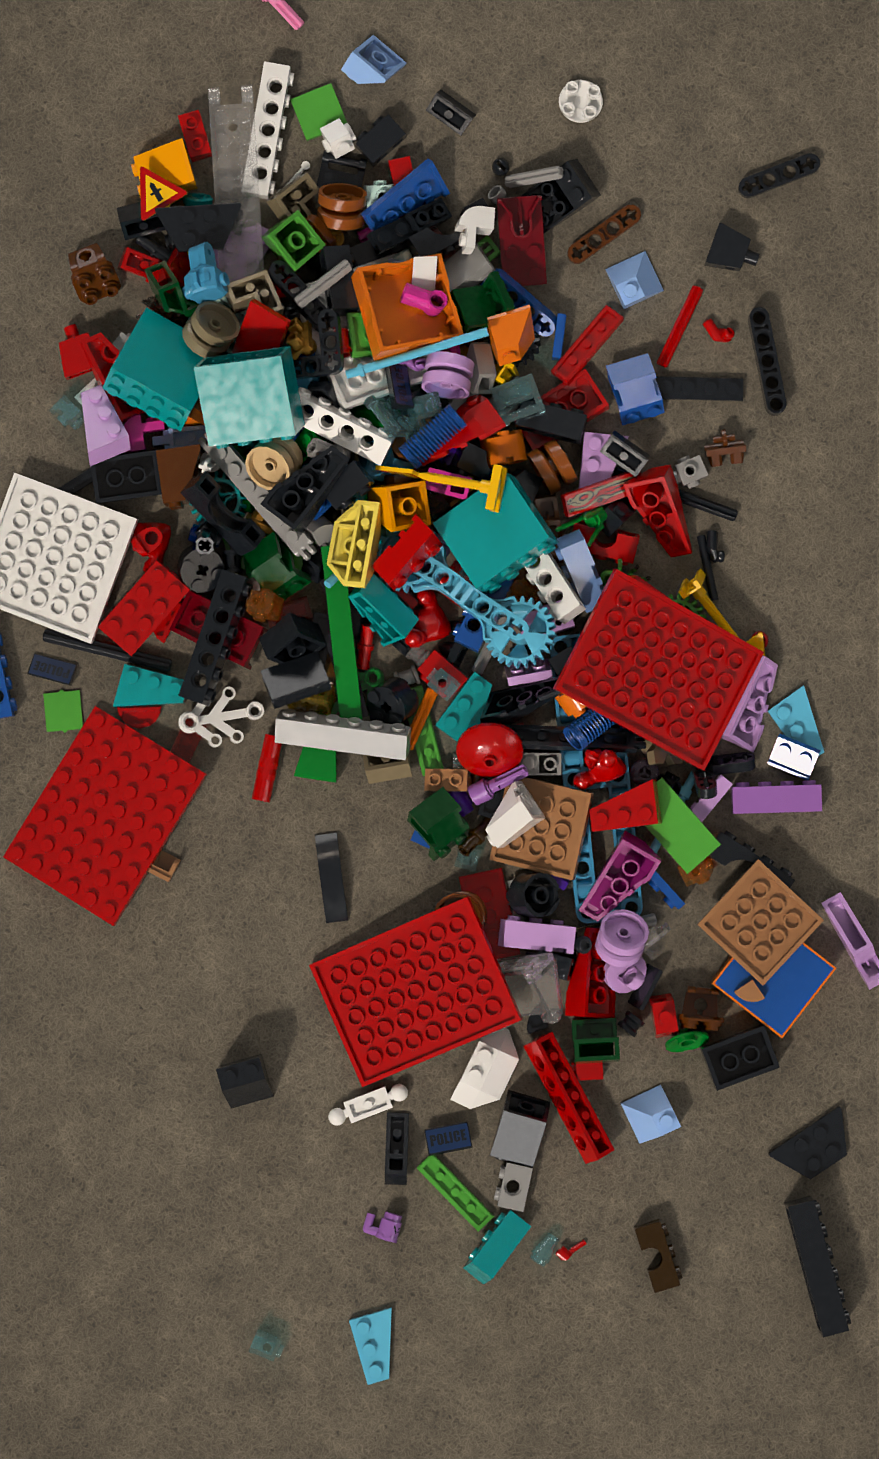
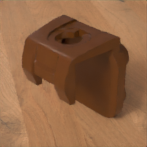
(94, 277)
(709, 1017)

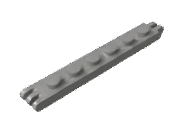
(234, 467)

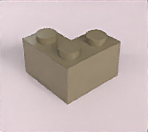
(293, 197)
(253, 287)

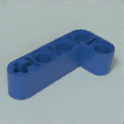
(526, 298)

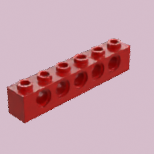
(569, 1097)

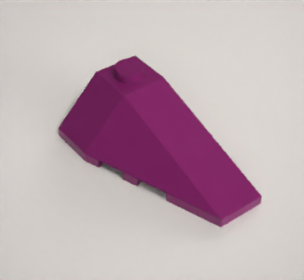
(624, 871)

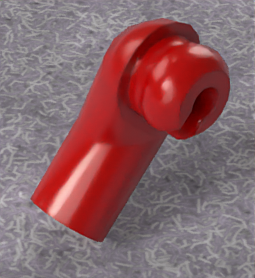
(718, 334)

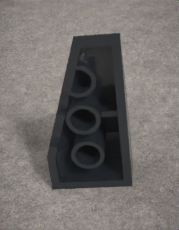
(303, 493)

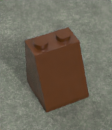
(176, 469)

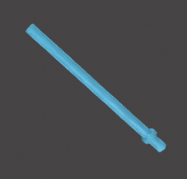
(415, 353)

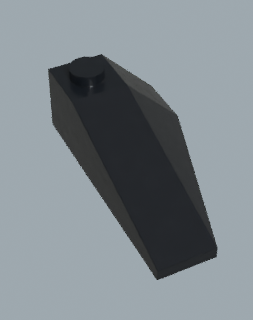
(516, 702)

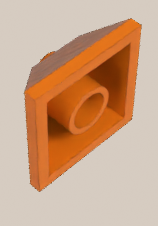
(511, 334)

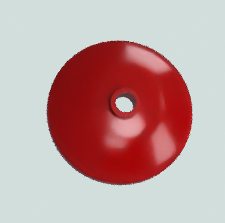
(489, 749)

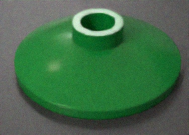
(686, 1040)

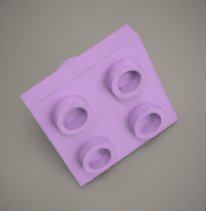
(528, 675)

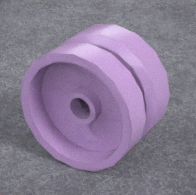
(448, 375)
(621, 938)

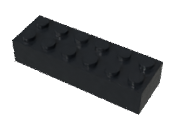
(816, 1266)

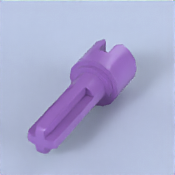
(485, 789)

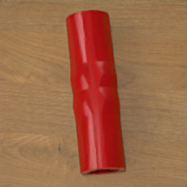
(267, 769)

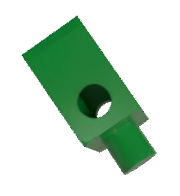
(317, 764)

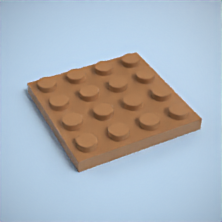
(557, 840)
(760, 922)

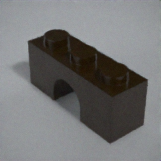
(665, 1274)

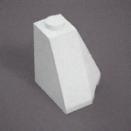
(513, 816)

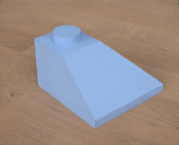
(372, 62)
(634, 280)
(650, 1114)

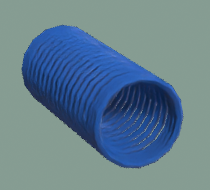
(430, 438)
(577, 733)

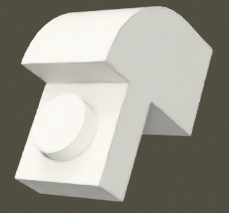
(472, 222)

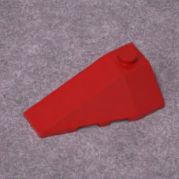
(101, 356)
(481, 422)
(660, 505)
(587, 990)

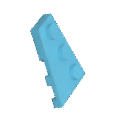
(796, 719)
(372, 1341)

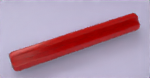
(679, 326)

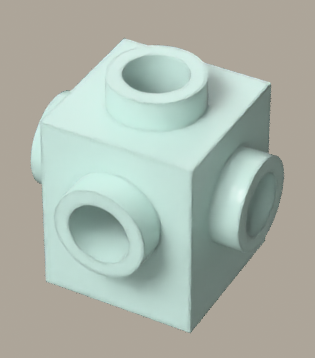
(374, 190)

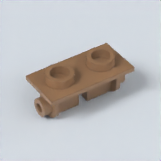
(448, 778)

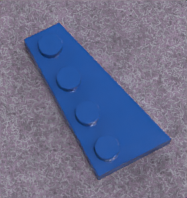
(411, 192)

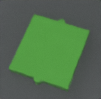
(63, 711)

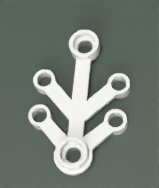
(217, 717)

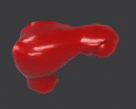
(151, 540)
(432, 621)
(602, 766)

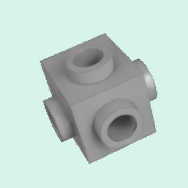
(695, 465)

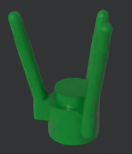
(593, 518)

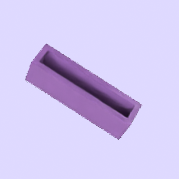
(776, 799)

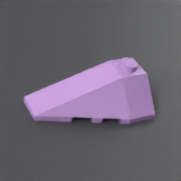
(745, 724)

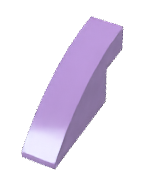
(853, 938)

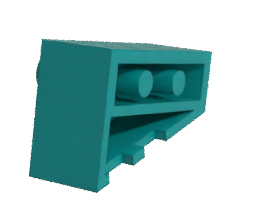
(496, 1246)

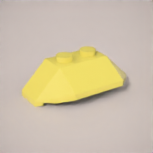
(355, 543)

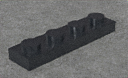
(700, 388)

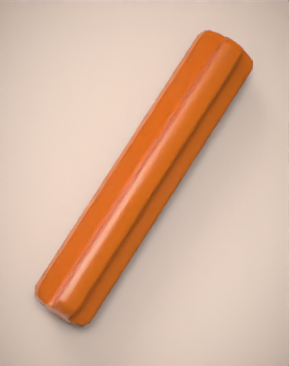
(421, 715)

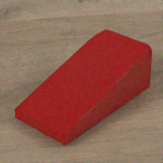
(136, 262)

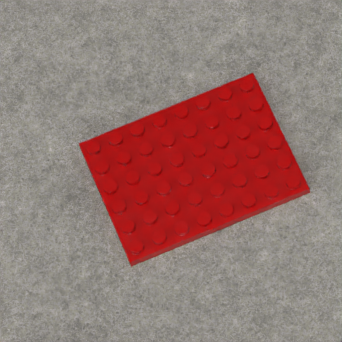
(658, 669)
(105, 816)
(415, 991)

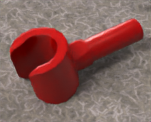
(564, 1254)

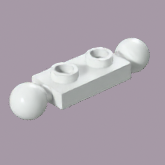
(368, 1104)

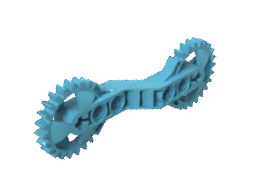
(472, 600)

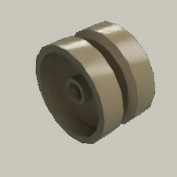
(211, 329)

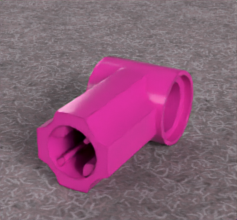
(421, 299)

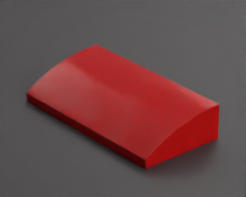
(580, 394)

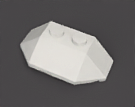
(487, 1070)

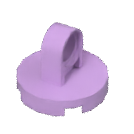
(625, 978)

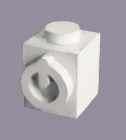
(338, 138)

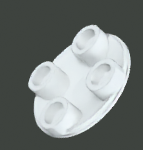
(580, 101)

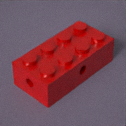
(143, 607)

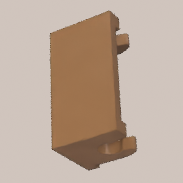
(164, 866)

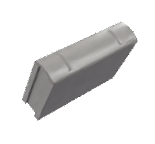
(467, 269)

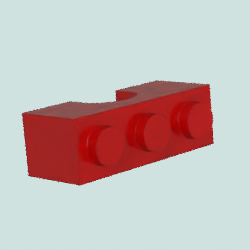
(622, 547)

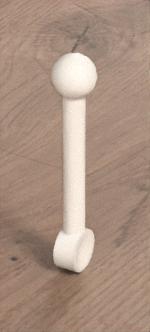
(304, 166)

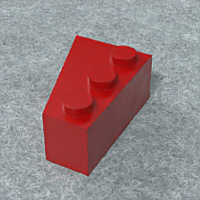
(407, 554)
(630, 809)

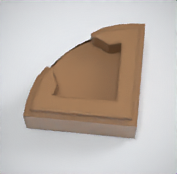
(749, 992)

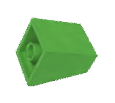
(293, 240)

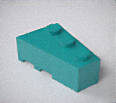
(384, 611)
(146, 688)
(466, 707)

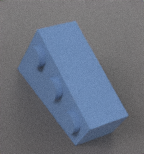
(580, 568)

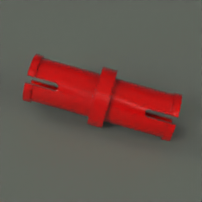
(365, 647)

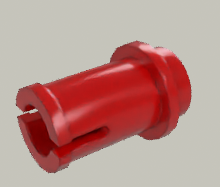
(345, 340)

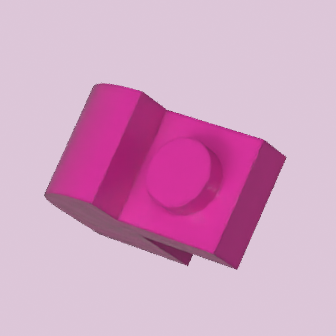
(137, 429)
(454, 491)

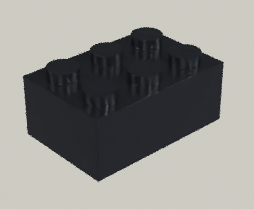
(126, 476)
(739, 1057)

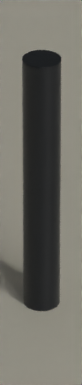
(707, 567)

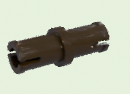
(475, 837)

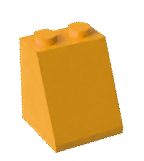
(169, 162)
(401, 503)

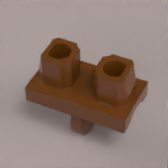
(715, 451)

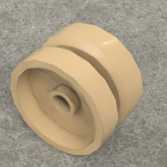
(273, 462)

